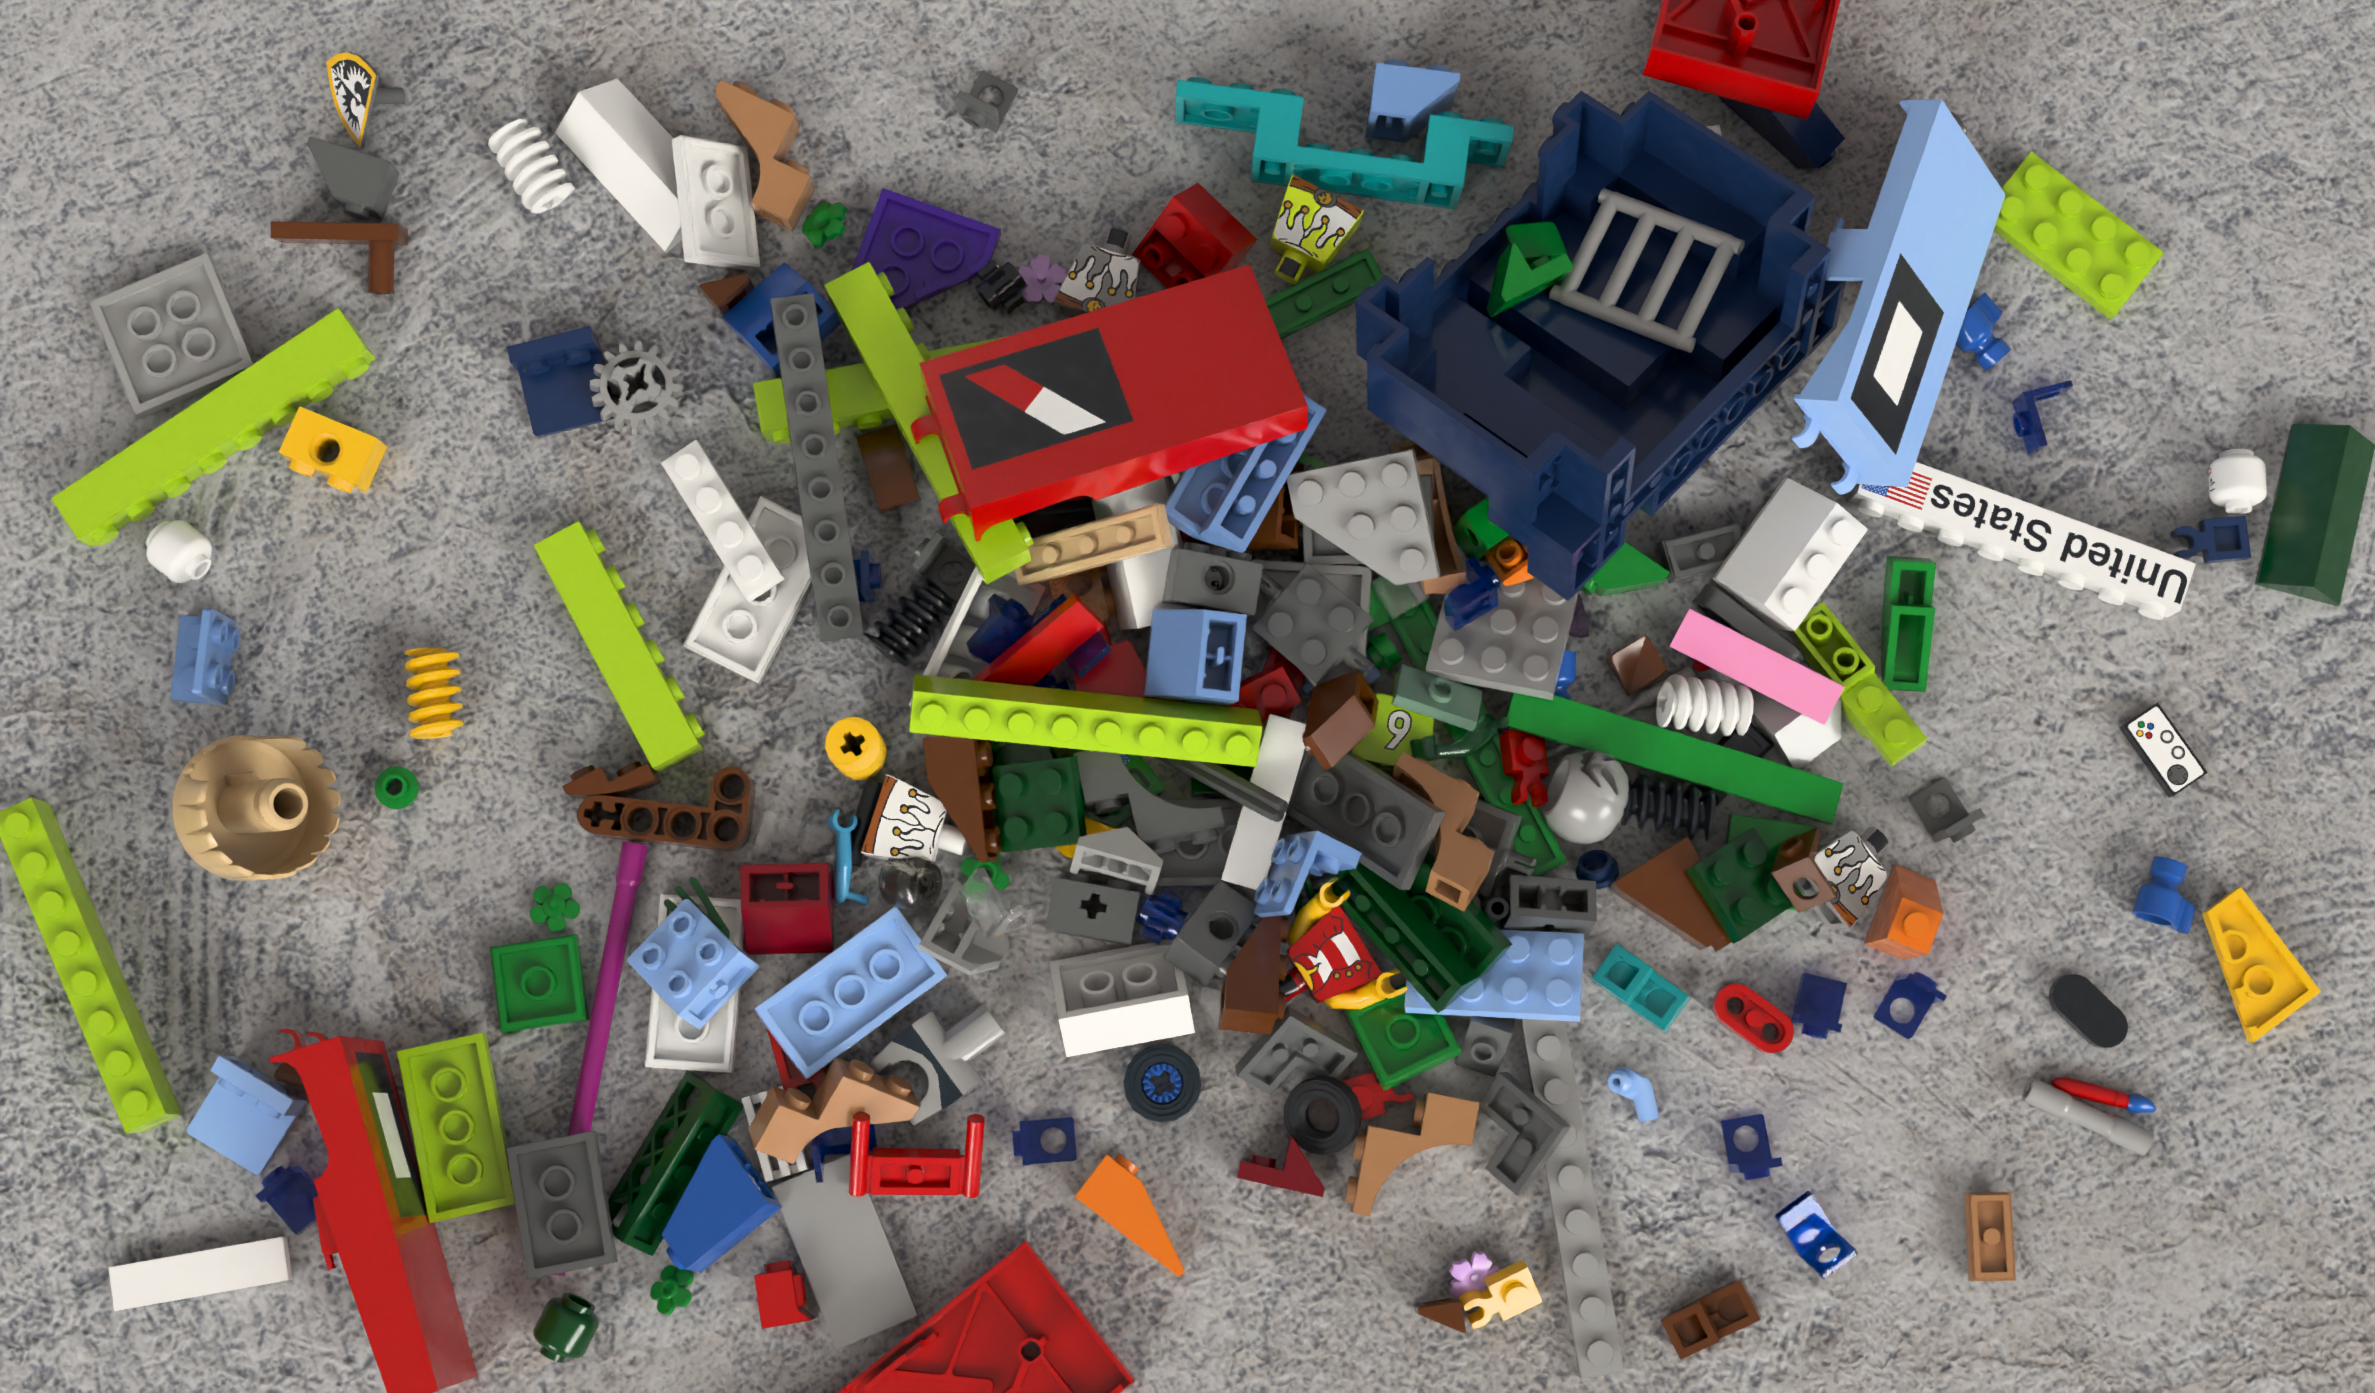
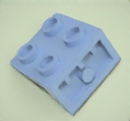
(692, 964)
(245, 1114)

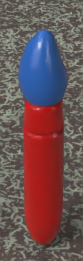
(2131, 1102)

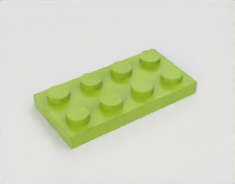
(2073, 236)
(457, 1127)

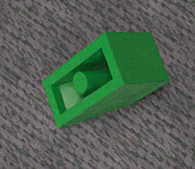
(1626, 572)

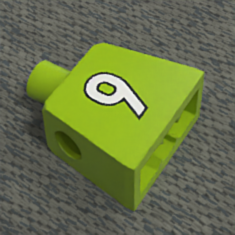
(1392, 733)

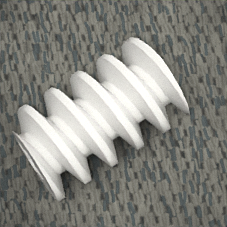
(528, 168)
(1704, 704)

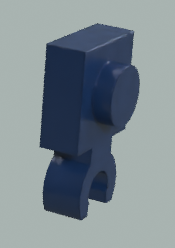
(2218, 540)

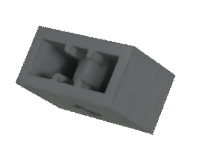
(1549, 904)
(1069, 918)

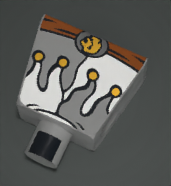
(1099, 276)
(1852, 871)

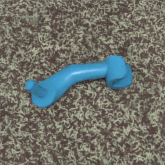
(843, 860)

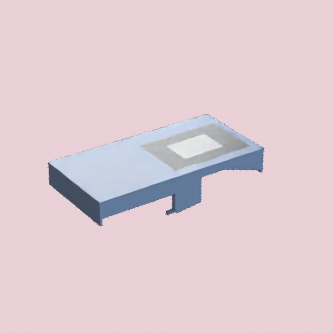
(1917, 280)

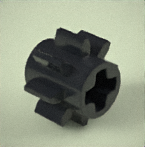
(1001, 286)

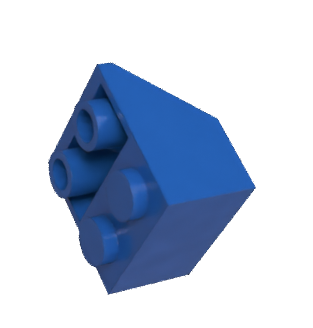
(753, 317)

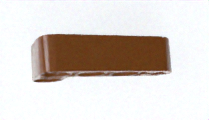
(667, 814)

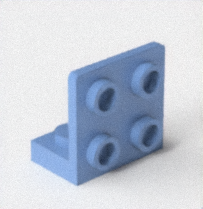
(205, 658)
(1293, 860)

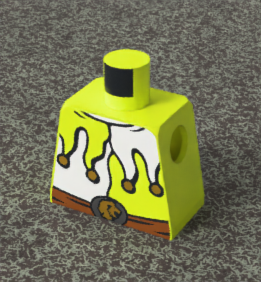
(1311, 229)

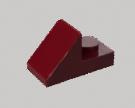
(1294, 1176)

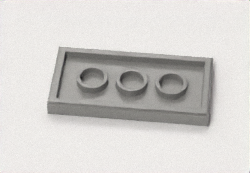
(845, 1254)

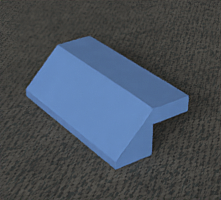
(1232, 495)

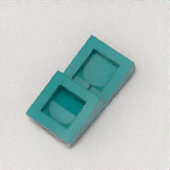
(1640, 988)

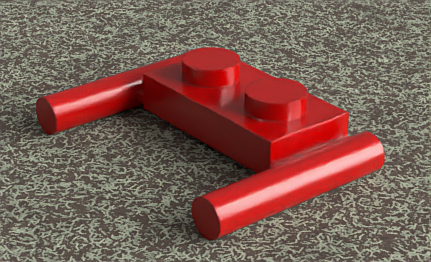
(915, 1169)

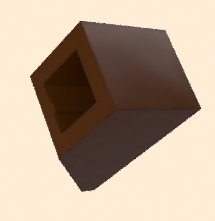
(1339, 717)

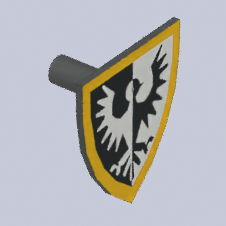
(356, 91)

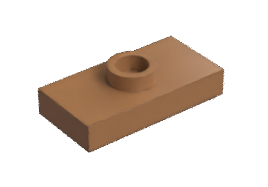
(1989, 1236)

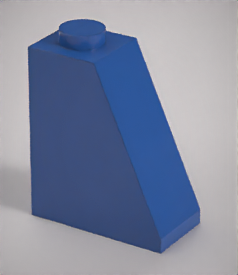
(718, 1207)

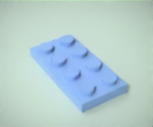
(1531, 981)
(850, 993)

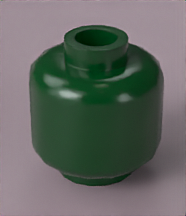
(566, 1327)

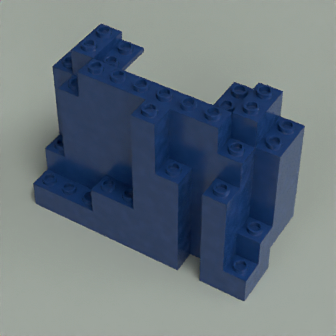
(1568, 412)

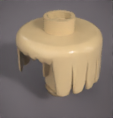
(255, 807)

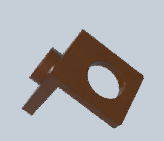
(1796, 861)

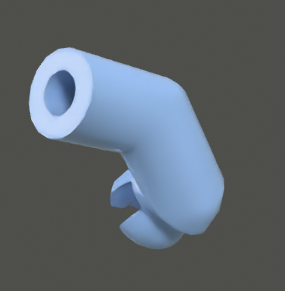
(1637, 1088)

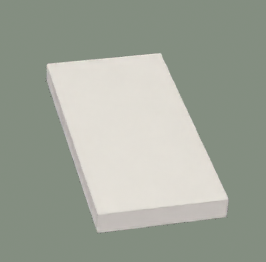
(746, 633)
(677, 1043)

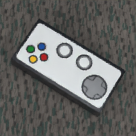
(2163, 750)

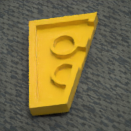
(2256, 964)

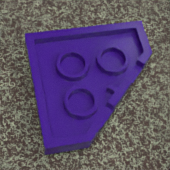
(923, 247)

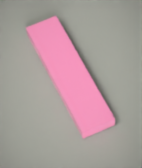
(1757, 666)

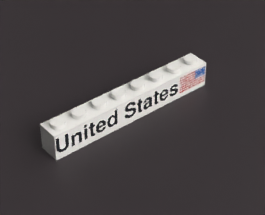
(2033, 538)

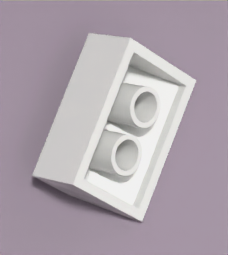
(1789, 555)
(1120, 998)

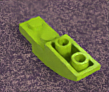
(1864, 697)

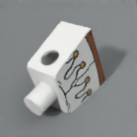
(910, 825)

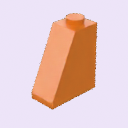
(1906, 915)

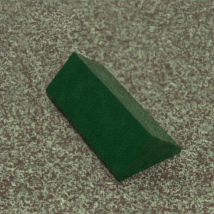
(2316, 512)

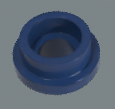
(1598, 867)

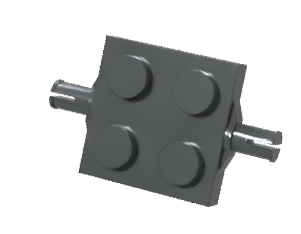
(1313, 624)
(1497, 830)

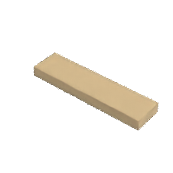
(1096, 544)

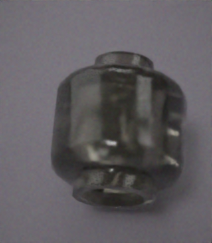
(910, 882)

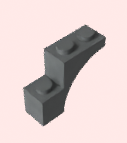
(1157, 823)

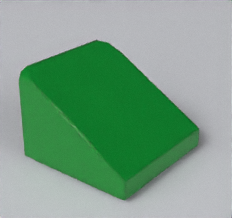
(1536, 240)

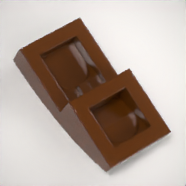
(888, 468)
(1711, 1318)

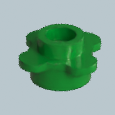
(996, 873)

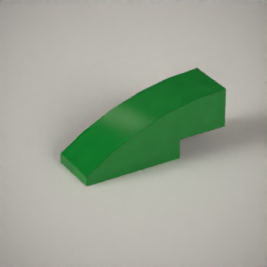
(1907, 622)

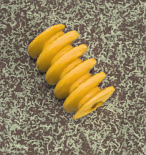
(433, 692)
(839, 750)

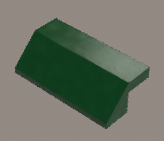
(1423, 936)

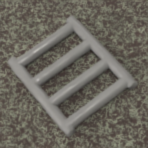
(1644, 322)

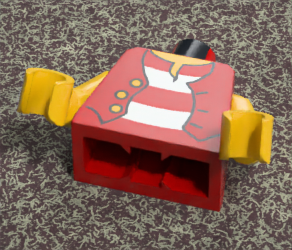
(1332, 958)

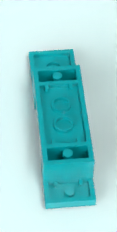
(1276, 120)

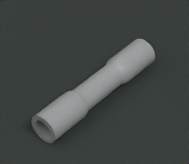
(2111, 1127)

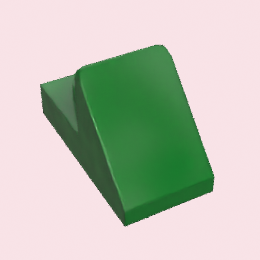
(1518, 281)

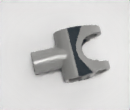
(943, 1056)

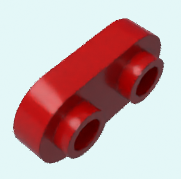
(1752, 1017)

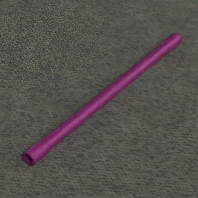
(628, 879)

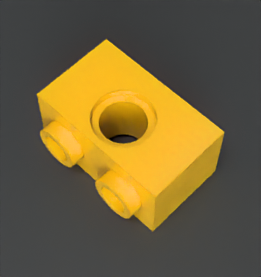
(313, 434)

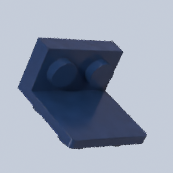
(557, 380)

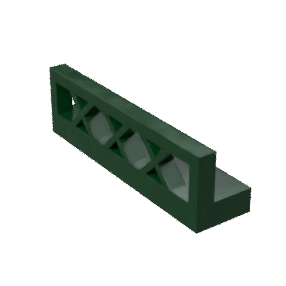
(671, 1166)

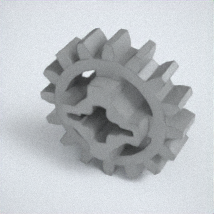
(621, 378)

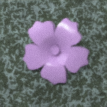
(1041, 279)
(1470, 1275)

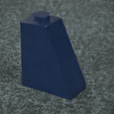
(1800, 140)

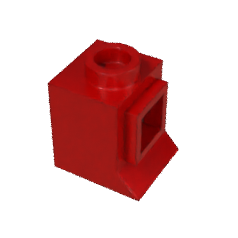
(781, 1295)

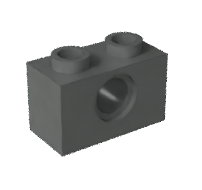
(1187, 585)
(1198, 950)

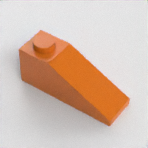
(1125, 1204)

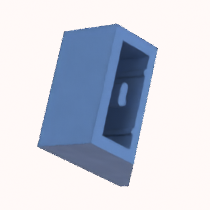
(1406, 97)
(1195, 655)

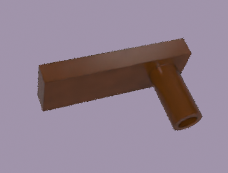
(379, 237)

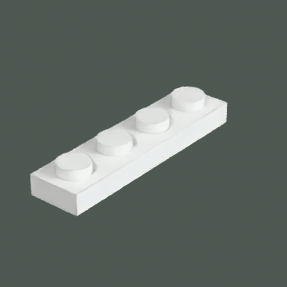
(722, 521)

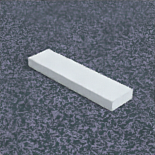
(1275, 772)
(200, 1273)

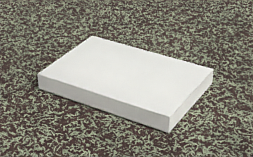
(715, 203)

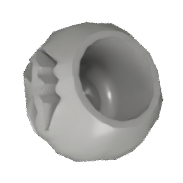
(1586, 797)

